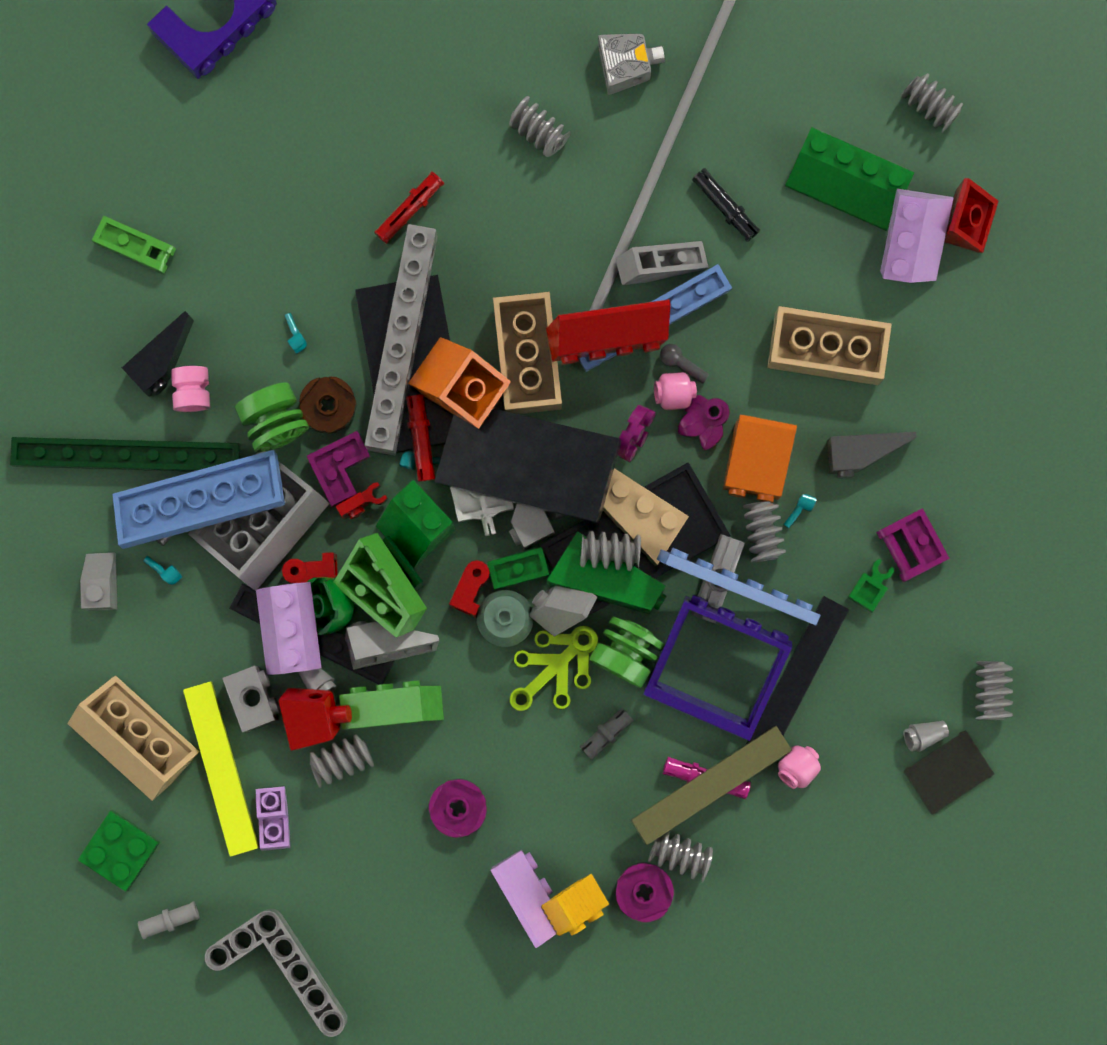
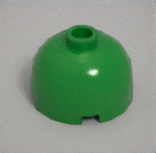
(331, 606)

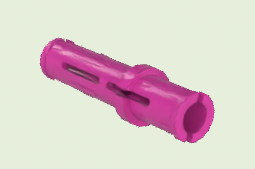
(689, 771)

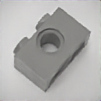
(238, 687)

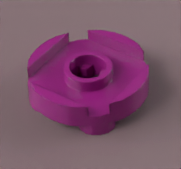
(635, 432)
(442, 814)
(635, 906)

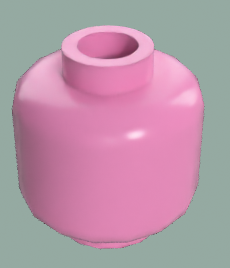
(674, 391)
(799, 767)

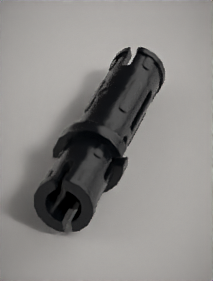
(733, 213)

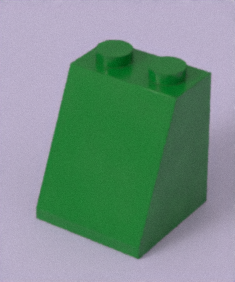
(415, 523)

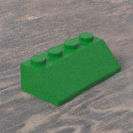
(848, 178)

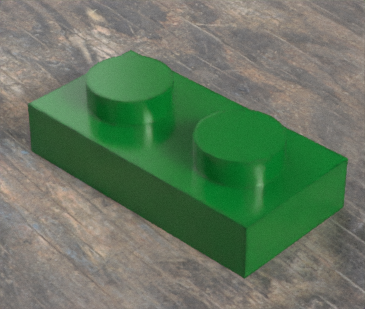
(518, 568)

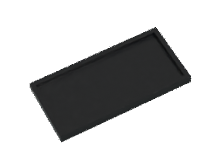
(374, 313)
(531, 463)
(681, 491)

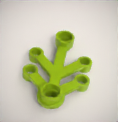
(557, 665)

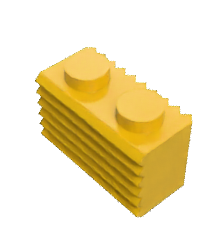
(575, 905)

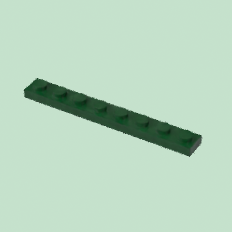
(120, 454)

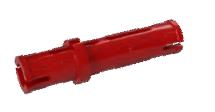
(417, 198)
(419, 430)

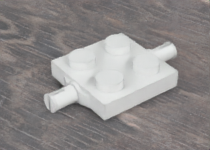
(478, 507)

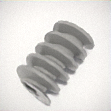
(933, 101)
(537, 128)
(764, 531)
(610, 550)
(994, 690)
(340, 760)
(682, 855)

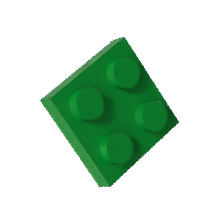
(118, 850)

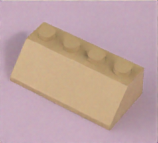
(132, 737)

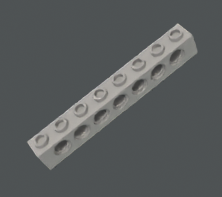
(401, 340)

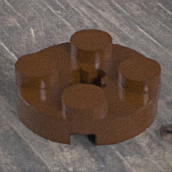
(327, 388)

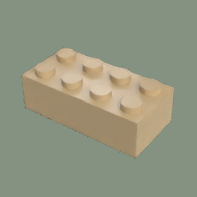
(829, 345)
(526, 353)

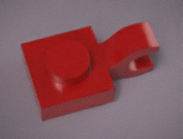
(355, 505)

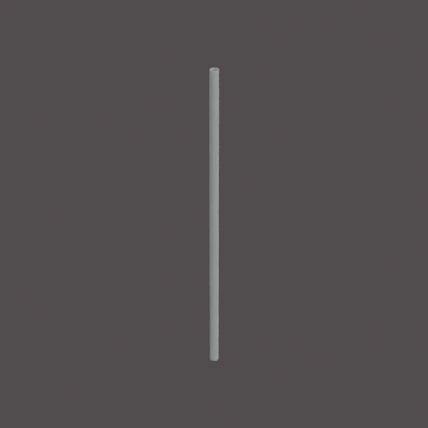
(663, 152)

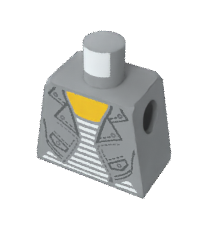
(627, 60)

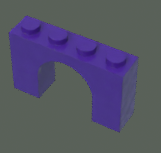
(201, 50)

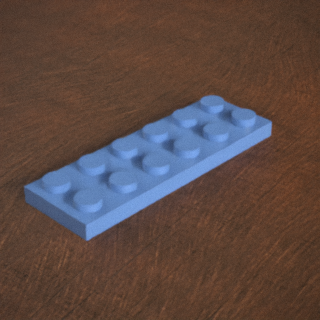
(198, 499)

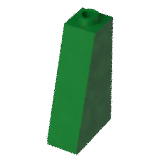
(618, 587)

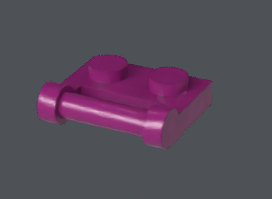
(921, 540)

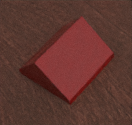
(970, 217)

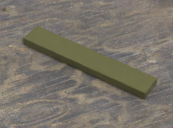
(711, 785)

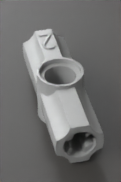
(725, 556)

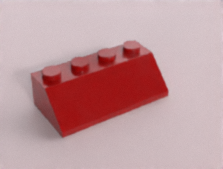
(609, 331)

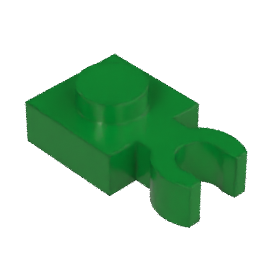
(868, 589)

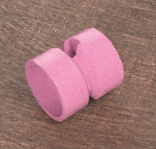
(190, 387)

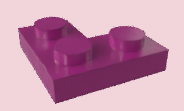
(331, 465)

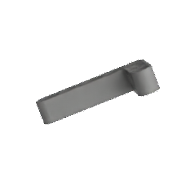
(286, 963)

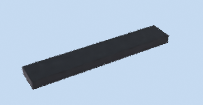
(330, 645)
(801, 668)

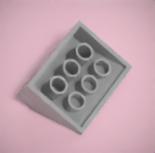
(259, 541)

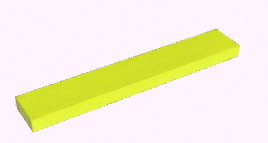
(221, 768)

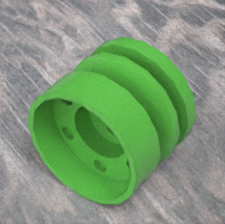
(270, 413)
(627, 651)

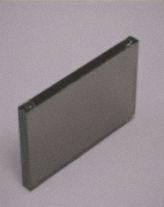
(948, 772)

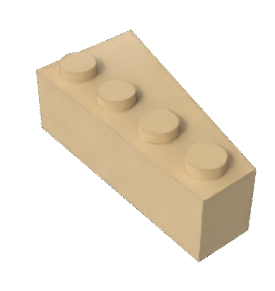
(642, 514)

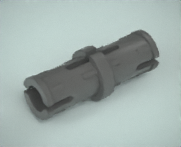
(606, 733)

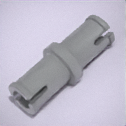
(168, 920)

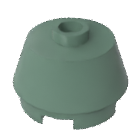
(504, 618)

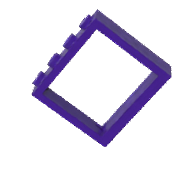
(702, 709)

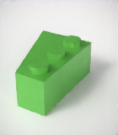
(380, 586)
(393, 706)

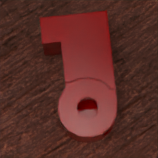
(300, 572)
(473, 578)

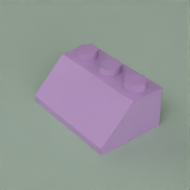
(916, 236)
(288, 628)
(526, 894)

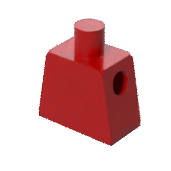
(311, 716)

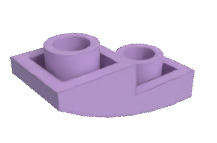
(273, 818)

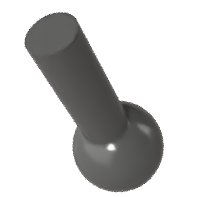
(672, 355)

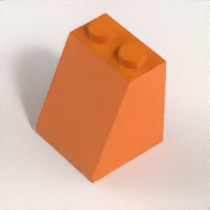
(459, 381)
(759, 458)

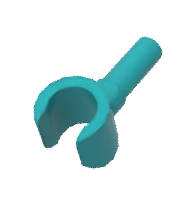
(297, 342)
(408, 460)
(805, 502)
(170, 575)

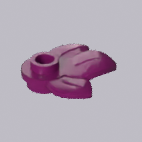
(701, 423)

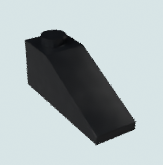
(154, 363)

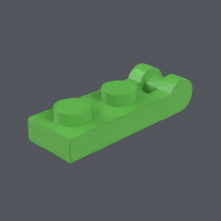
(132, 244)

